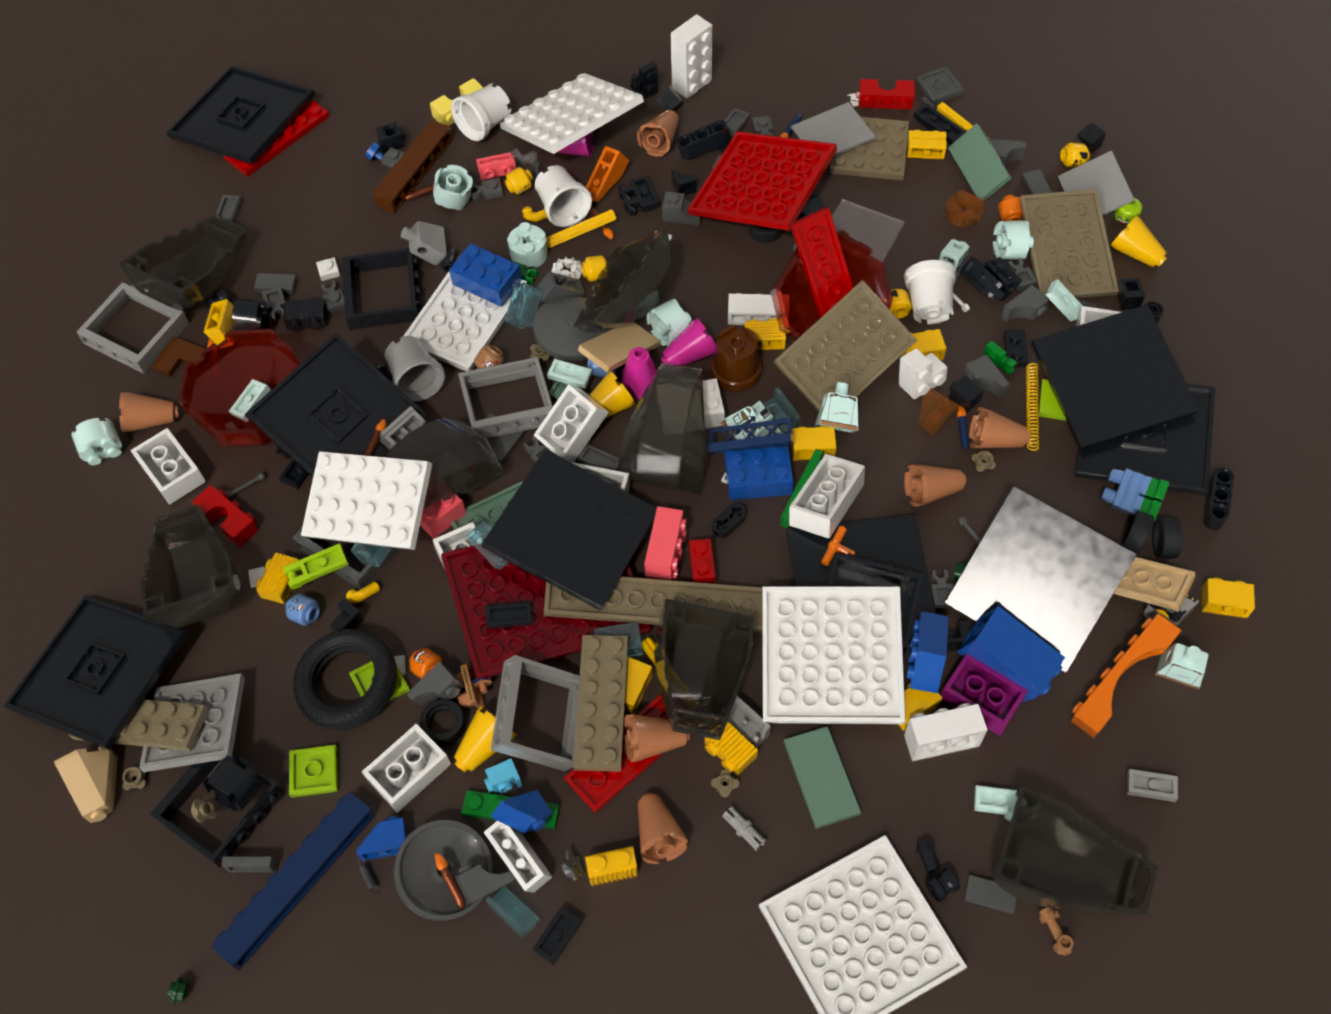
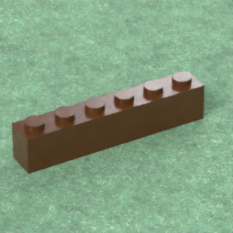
(412, 166)

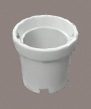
(480, 111)
(563, 197)
(931, 290)

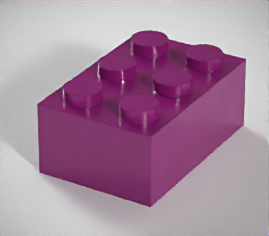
(982, 685)

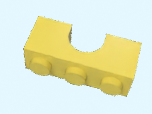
(442, 106)

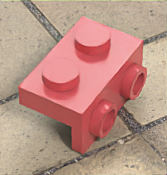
(495, 165)

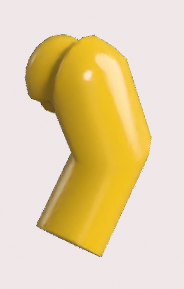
(529, 215)
(357, 596)

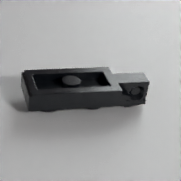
(983, 279)

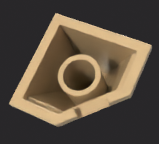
(90, 781)

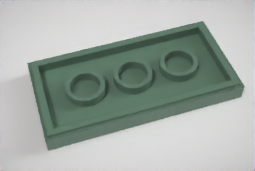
(979, 162)
(488, 508)
(821, 777)

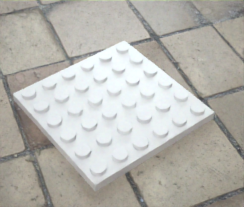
(570, 112)
(832, 655)
(862, 934)

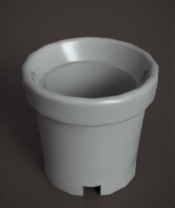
(414, 369)

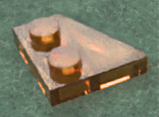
(935, 411)

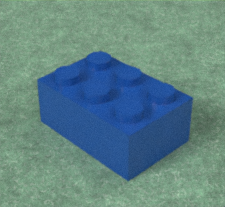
(485, 274)
(758, 473)
(927, 652)

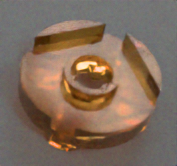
(964, 200)

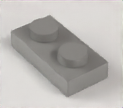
(1152, 785)

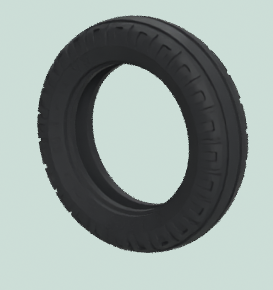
(364, 708)

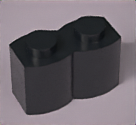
(305, 314)

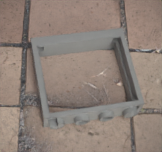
(146, 358)
(502, 373)
(506, 708)

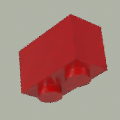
(701, 561)

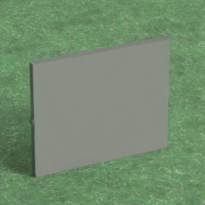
(836, 126)
(1100, 174)

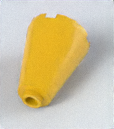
(1140, 244)
(612, 395)
(477, 741)

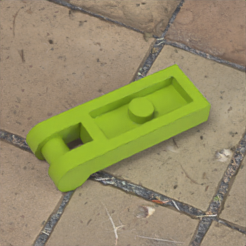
(315, 566)

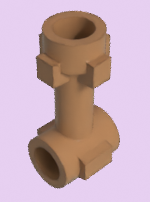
(1063, 942)

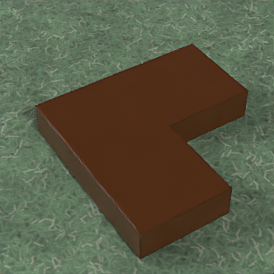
(175, 353)

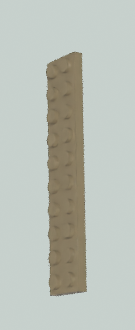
(643, 601)

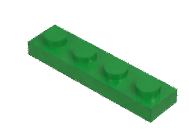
(813, 463)
(483, 805)

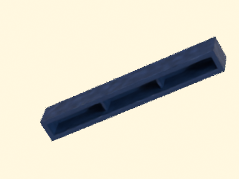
(293, 881)

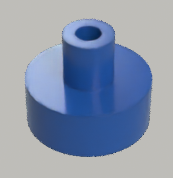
(374, 151)

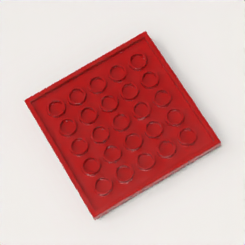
(763, 180)

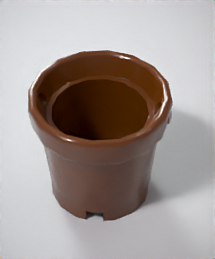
(736, 360)

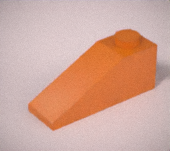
(606, 173)

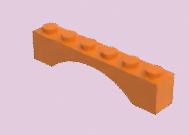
(1153, 641)

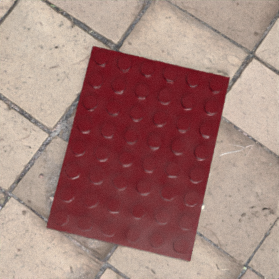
(479, 584)

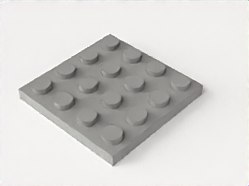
(218, 730)

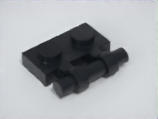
(647, 81)
(644, 193)

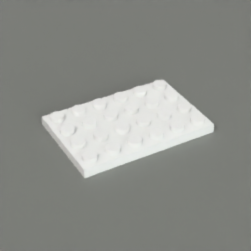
(457, 324)
(367, 500)

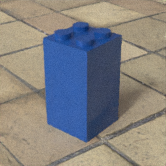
(1013, 652)

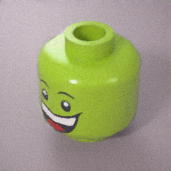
(1126, 213)

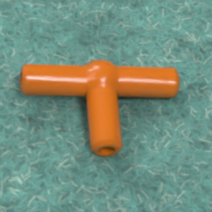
(835, 546)

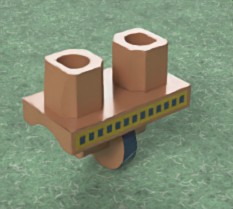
(474, 688)

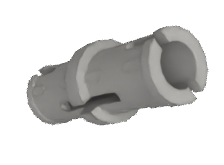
(744, 828)

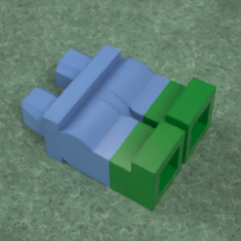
(1135, 492)

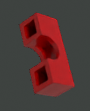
(875, 97)
(237, 526)

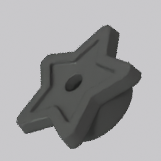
(572, 866)

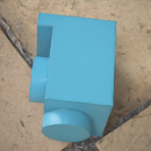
(502, 777)

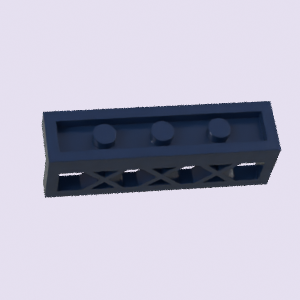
(751, 443)

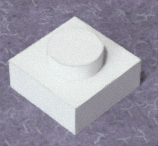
(328, 269)

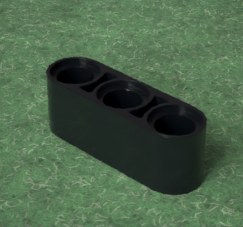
(704, 140)
(1219, 487)

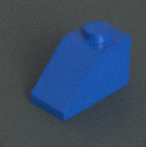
(523, 812)
(384, 839)

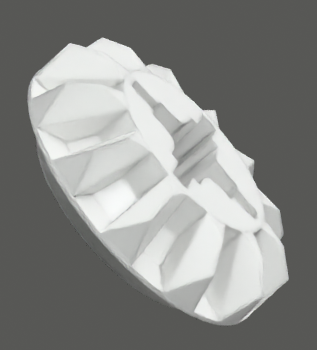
(575, 267)

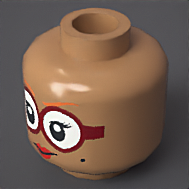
(488, 357)

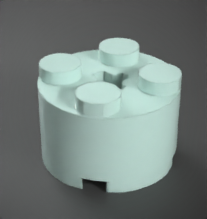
(452, 187)
(1012, 240)
(528, 245)
(668, 321)
(96, 440)

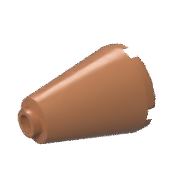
(658, 133)
(145, 412)
(996, 431)
(932, 483)
(650, 737)
(658, 831)

